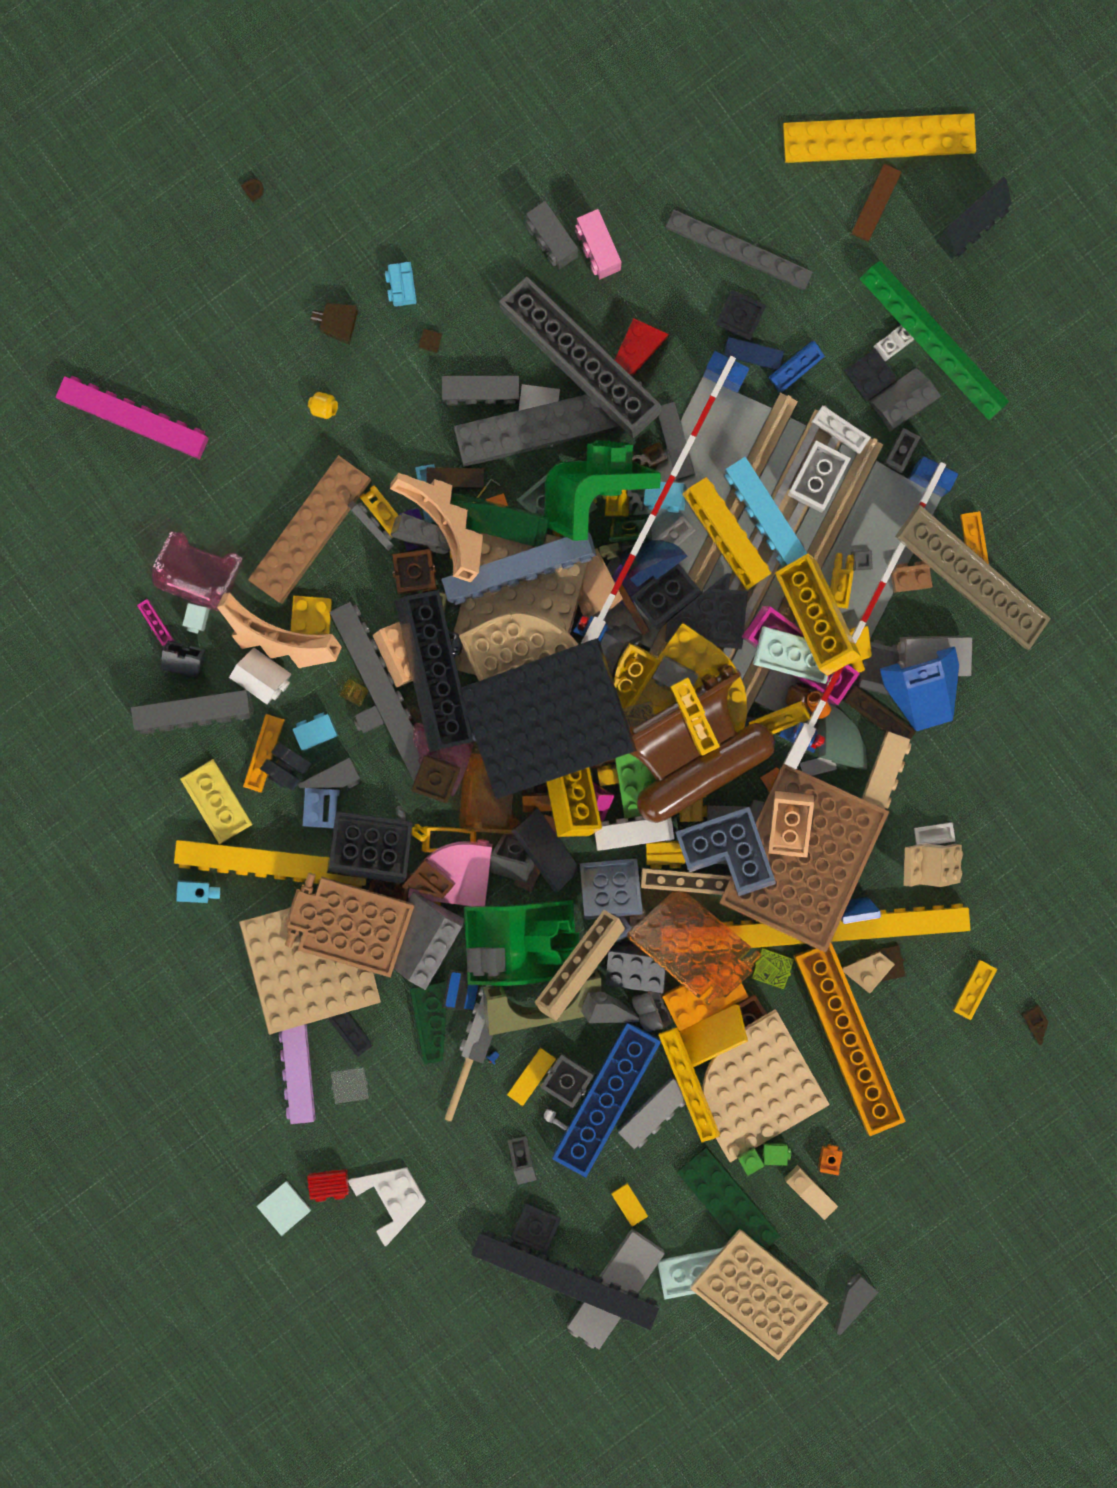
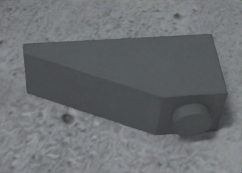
(339, 775)
(603, 1008)
(856, 1297)

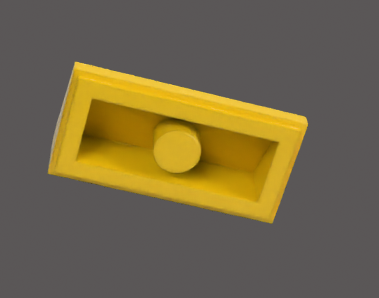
(617, 505)

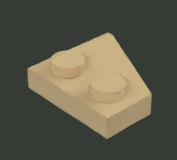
(869, 970)

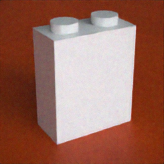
(260, 676)

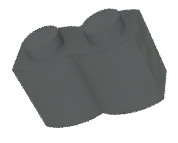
(486, 960)
(651, 1010)

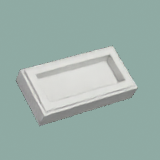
(935, 834)

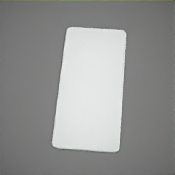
(817, 766)

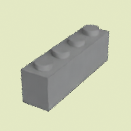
(652, 1114)

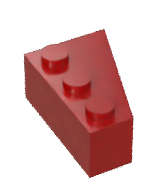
(638, 346)

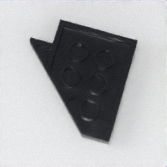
(715, 615)

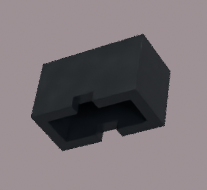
(182, 660)

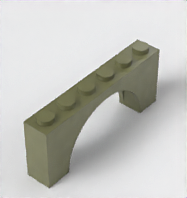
(505, 1016)

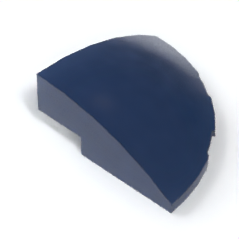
(652, 559)

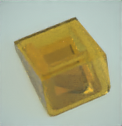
(354, 692)

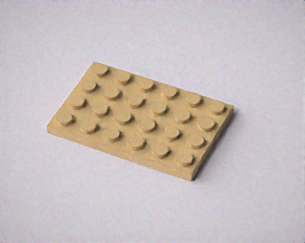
(759, 1294)

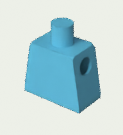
(187, 889)

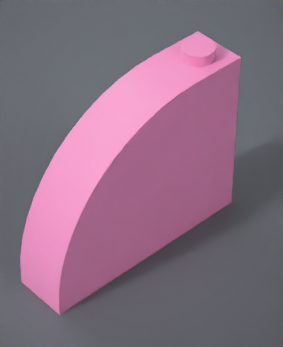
(468, 867)

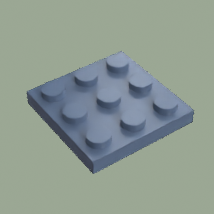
(611, 888)

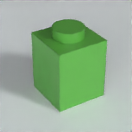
(776, 1154)
(750, 1161)

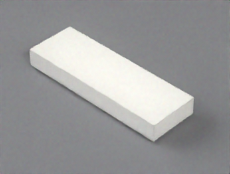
(841, 429)

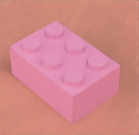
(597, 244)

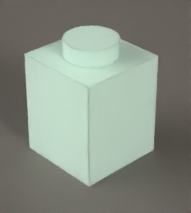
(195, 618)

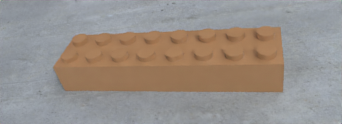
(309, 529)

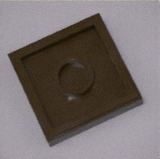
(435, 778)

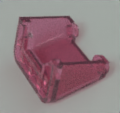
(194, 572)

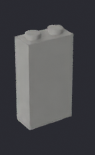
(924, 648)

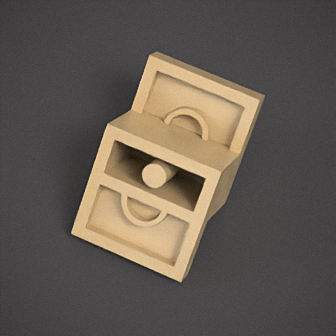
(932, 865)

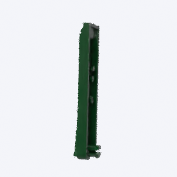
(503, 520)

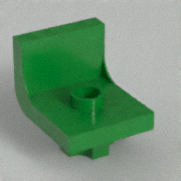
(575, 484)
(534, 939)

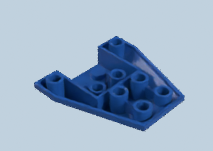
(925, 690)

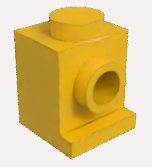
(607, 775)

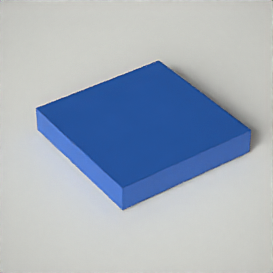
(860, 910)

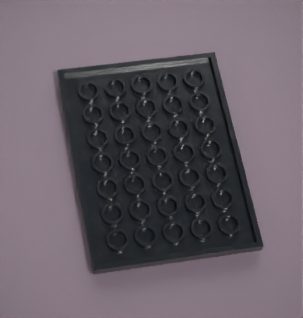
(547, 719)

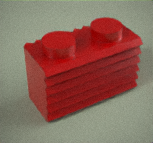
(328, 1184)

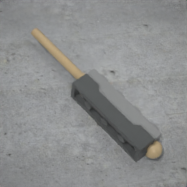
(473, 1048)

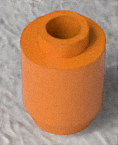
(812, 701)

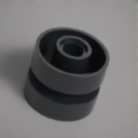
(283, 770)

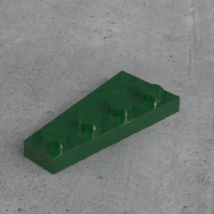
(430, 1020)

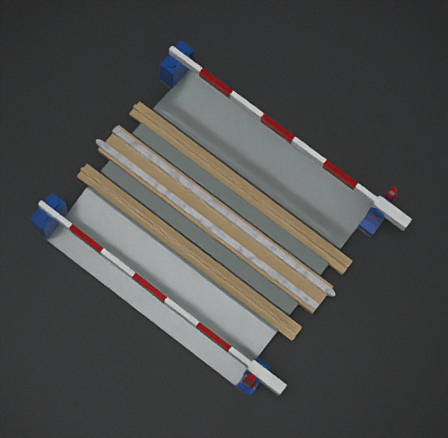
(860, 516)

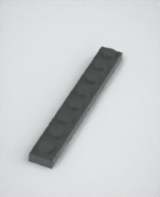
(739, 250)

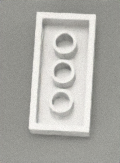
(634, 832)

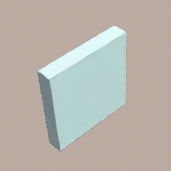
(284, 1208)

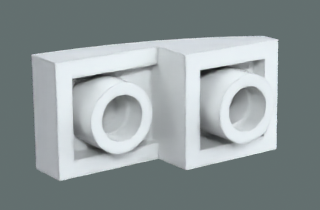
(893, 343)

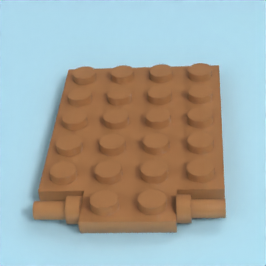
(348, 924)

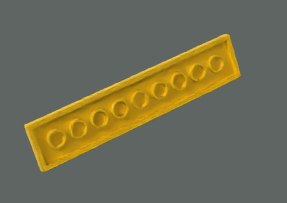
(879, 138)

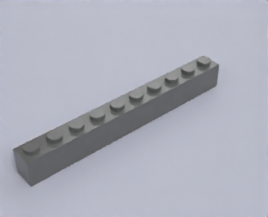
(378, 682)

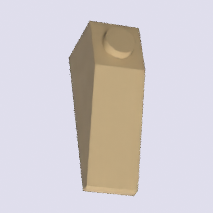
(810, 1192)

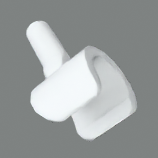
(549, 1115)

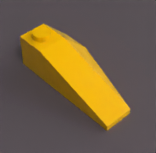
(633, 674)

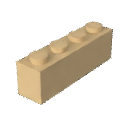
(885, 769)

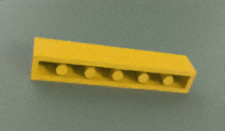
(726, 533)

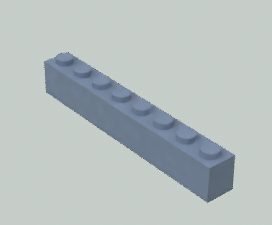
(520, 567)

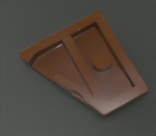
(429, 880)

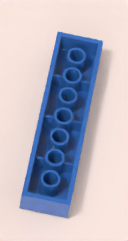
(606, 1099)

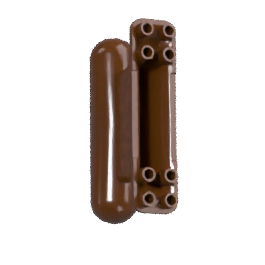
(673, 759)

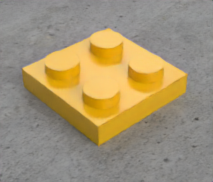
(311, 615)

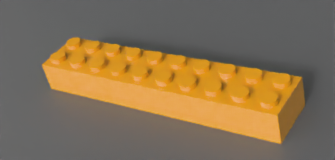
(849, 1039)

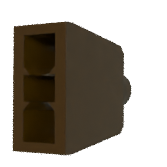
(337, 321)

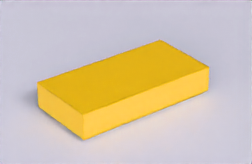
(629, 1204)

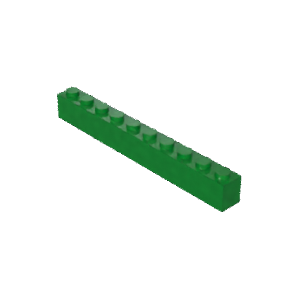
(934, 340)

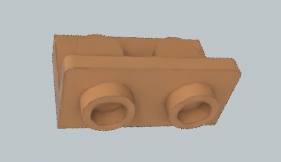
(911, 577)

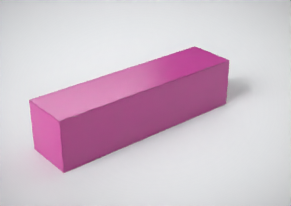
(155, 622)

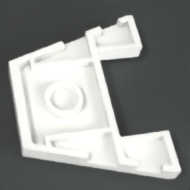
(399, 1195)

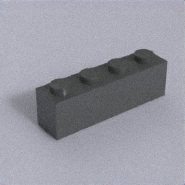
(480, 389)

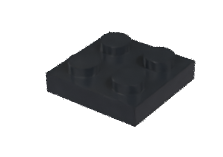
(740, 315)
(870, 375)
(535, 1228)

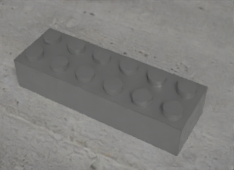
(193, 710)

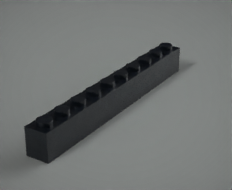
(565, 1279)

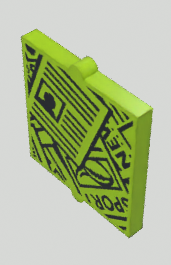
(773, 968)

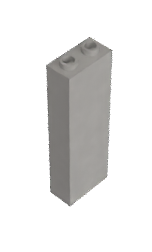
(630, 1269)

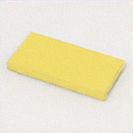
(216, 801)

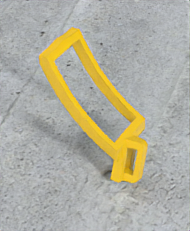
(425, 839)

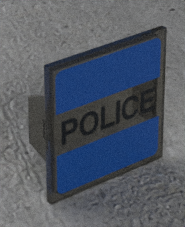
(458, 992)

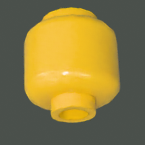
(323, 405)

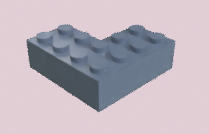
(729, 839)

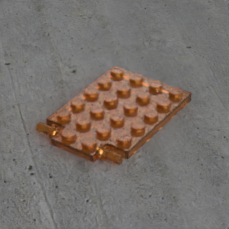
(694, 946)

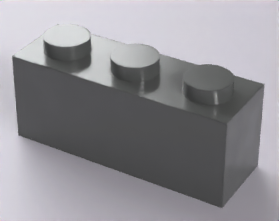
(419, 533)

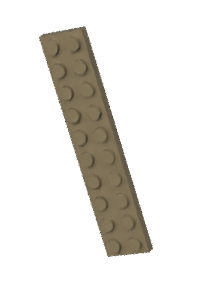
(972, 577)

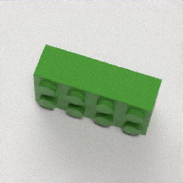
(632, 778)

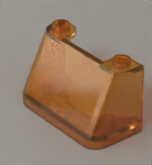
(479, 807)

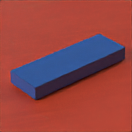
(796, 366)

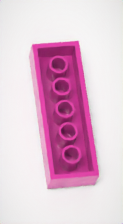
(772, 619)

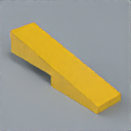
(694, 716)

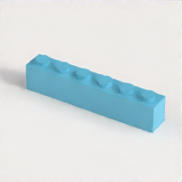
(765, 512)

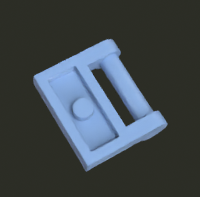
(315, 807)

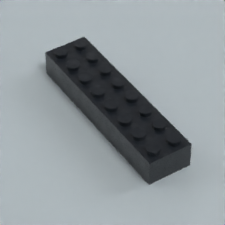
(434, 670)

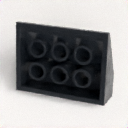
(976, 219)
(370, 847)

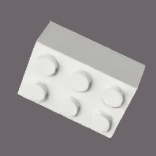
(819, 476)

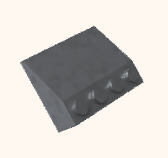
(426, 940)

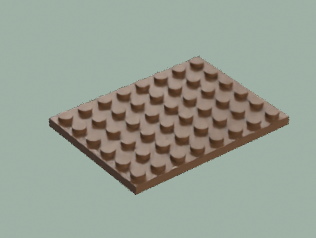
(815, 888)

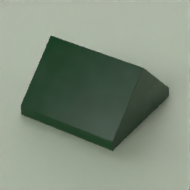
(628, 528)

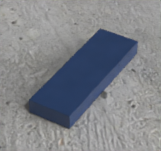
(753, 353)

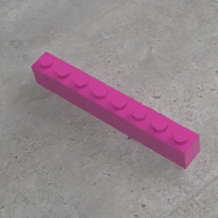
(131, 417)

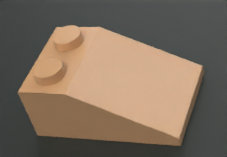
(791, 824)

